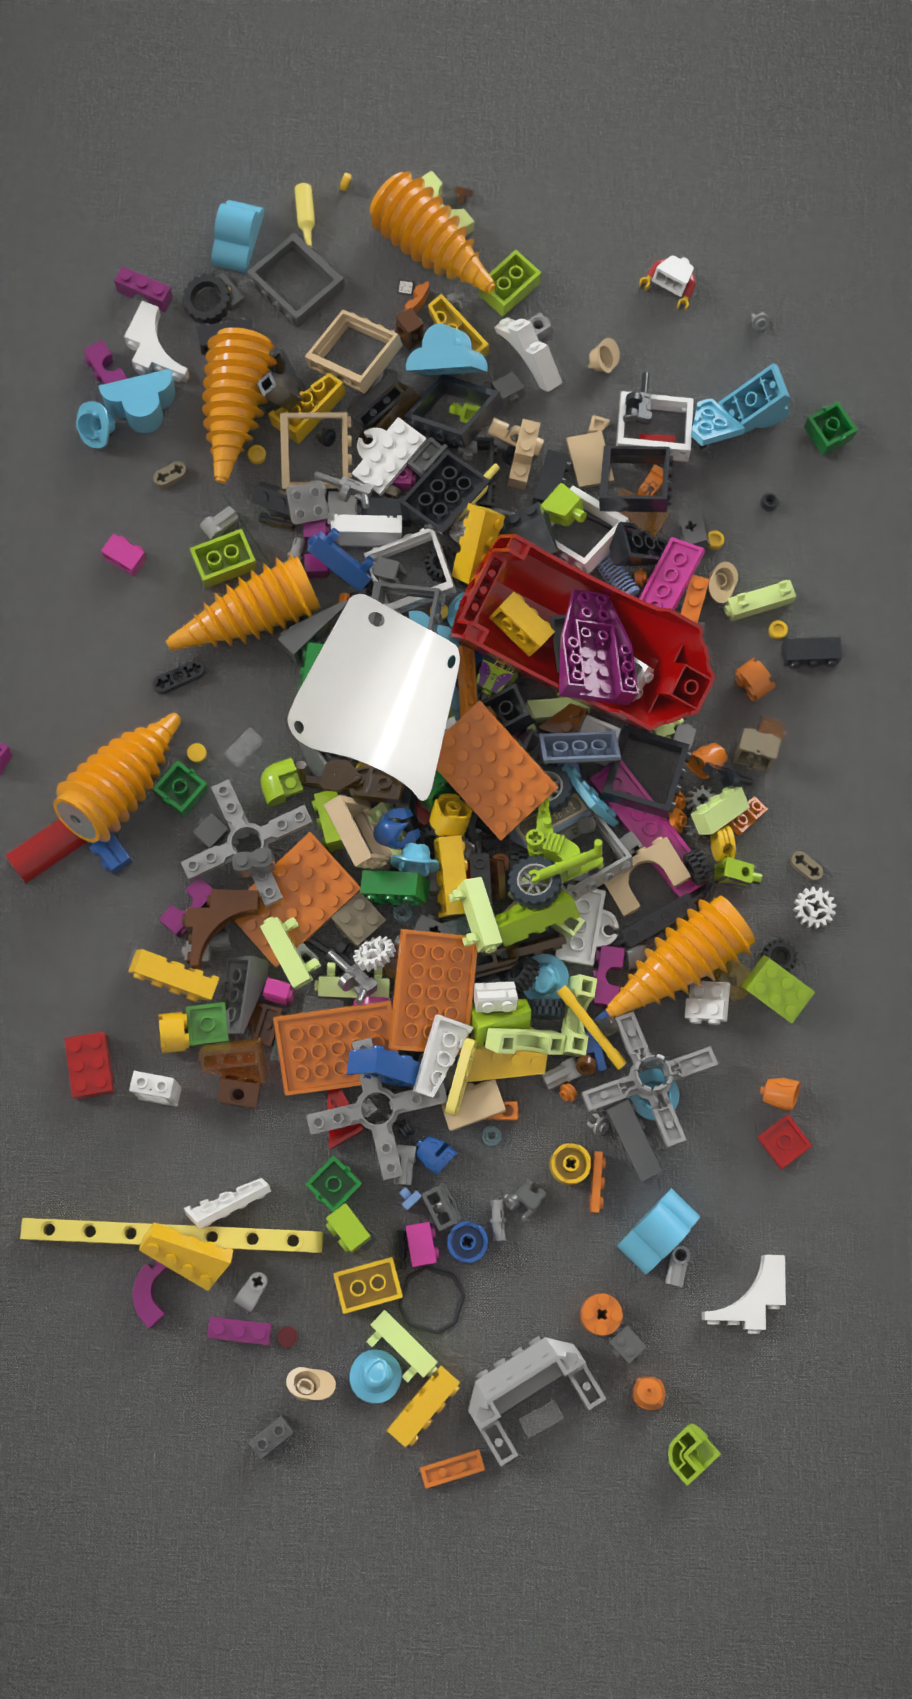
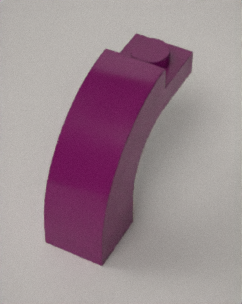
(143, 1295)

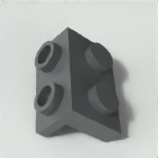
(426, 456)

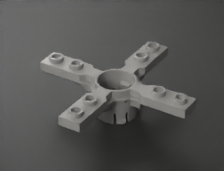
(241, 828)
(632, 1085)
(382, 1130)

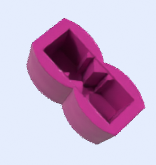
(278, 992)

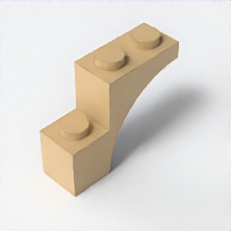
(523, 454)

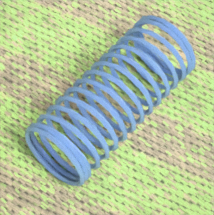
(635, 589)

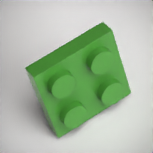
(207, 1024)

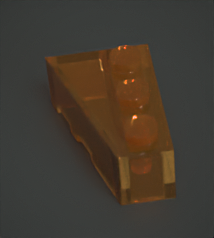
(235, 1058)

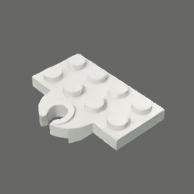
(386, 454)
(590, 935)

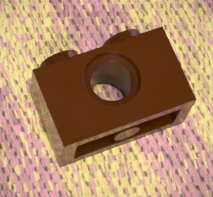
(409, 328)
(229, 1097)

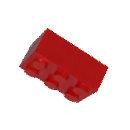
(89, 1065)

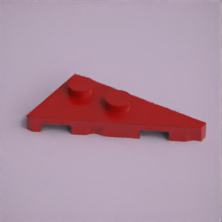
(338, 1136)

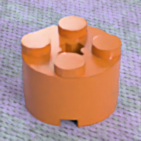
(754, 679)
(613, 1314)

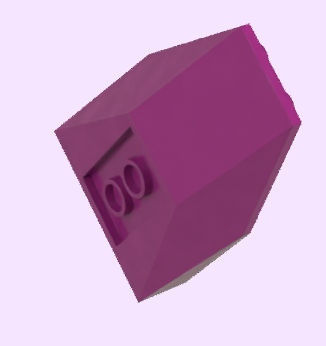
(596, 652)

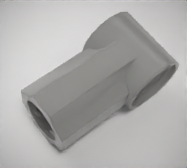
(215, 526)
(561, 1074)
(407, 1159)
(677, 1269)

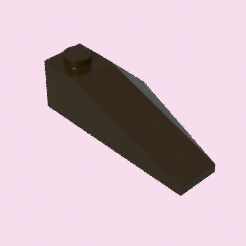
(397, 410)

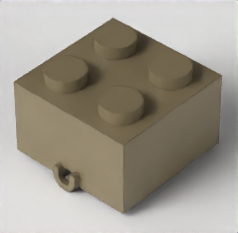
(756, 750)
(358, 920)

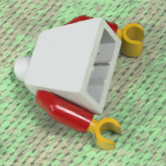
(674, 276)

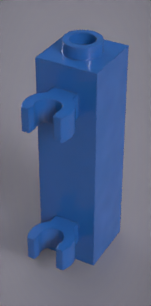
(339, 560)

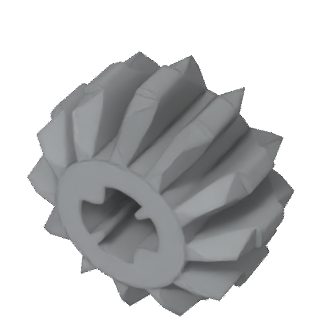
(695, 795)

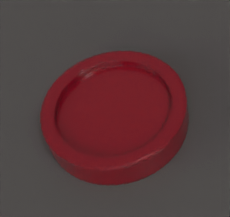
(287, 1337)

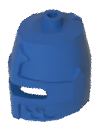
(434, 1153)

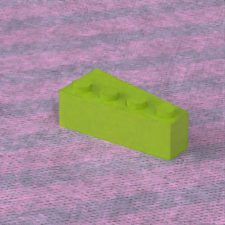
(520, 921)

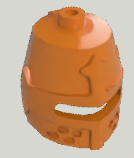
(709, 753)
(781, 1093)
(649, 1393)

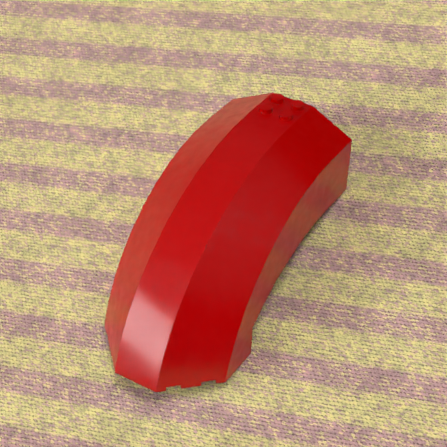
(657, 635)

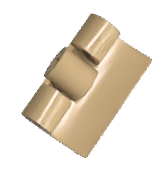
(499, 430)
(478, 1103)

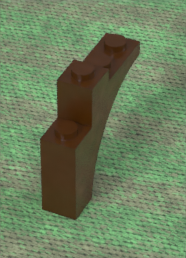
(207, 922)

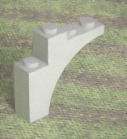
(534, 353)
(149, 354)
(751, 1307)

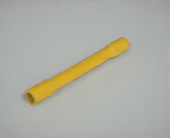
(571, 1001)

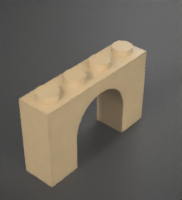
(659, 853)

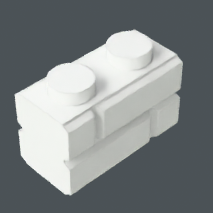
(495, 997)

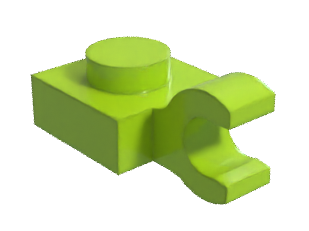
(465, 411)

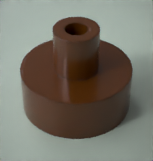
(463, 192)
(586, 1065)

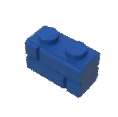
(112, 853)

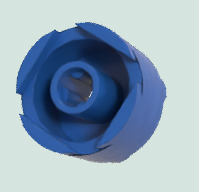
(470, 1231)

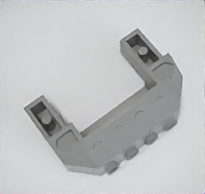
(521, 1377)

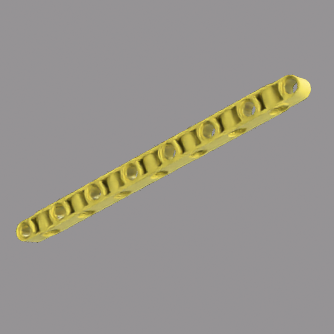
(117, 1234)

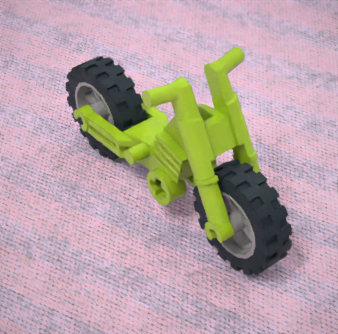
(555, 848)

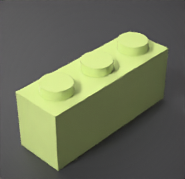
(720, 810)

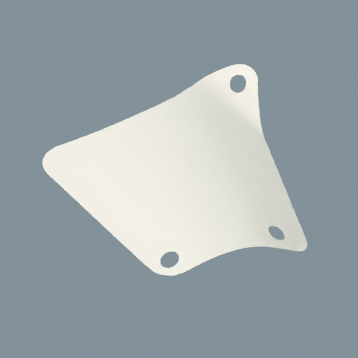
(379, 694)

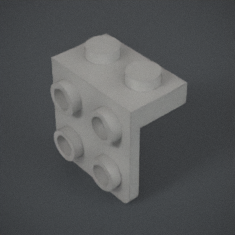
(307, 502)

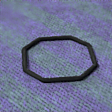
(458, 1307)

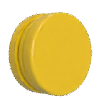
(723, 844)

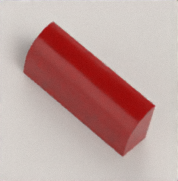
(43, 850)

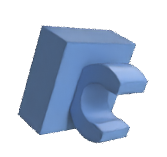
(411, 1199)

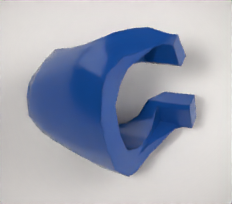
(387, 831)

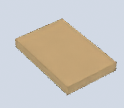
(587, 458)

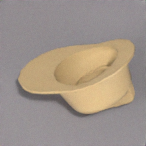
(604, 356)
(722, 581)
(310, 1384)

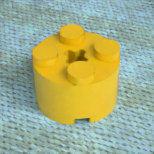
(450, 815)
(172, 1032)
(581, 1164)

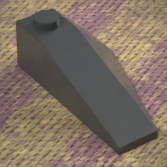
(309, 630)
(318, 759)
(244, 981)

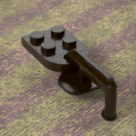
(362, 783)
(517, 950)

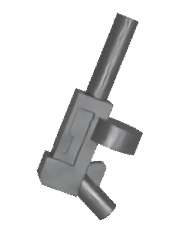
(348, 487)
(354, 977)

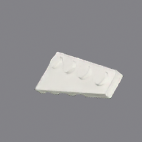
(440, 1052)
(227, 1202)

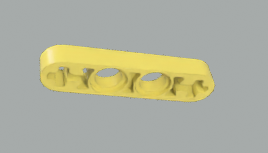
(461, 1076)

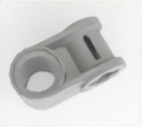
(250, 1294)

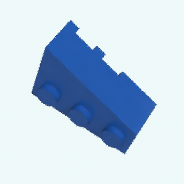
(384, 1065)

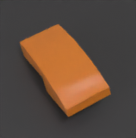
(420, 295)
(748, 817)
(678, 818)

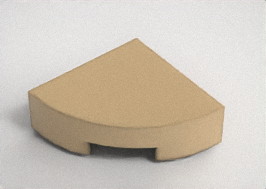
(598, 424)

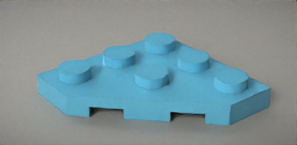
(714, 423)
(590, 796)

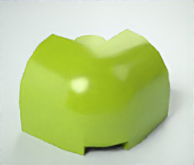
(279, 782)
(691, 1453)

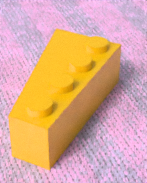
(445, 313)
(318, 399)
(479, 536)
(450, 874)
(173, 976)
(493, 1065)
(186, 1255)
(423, 1406)

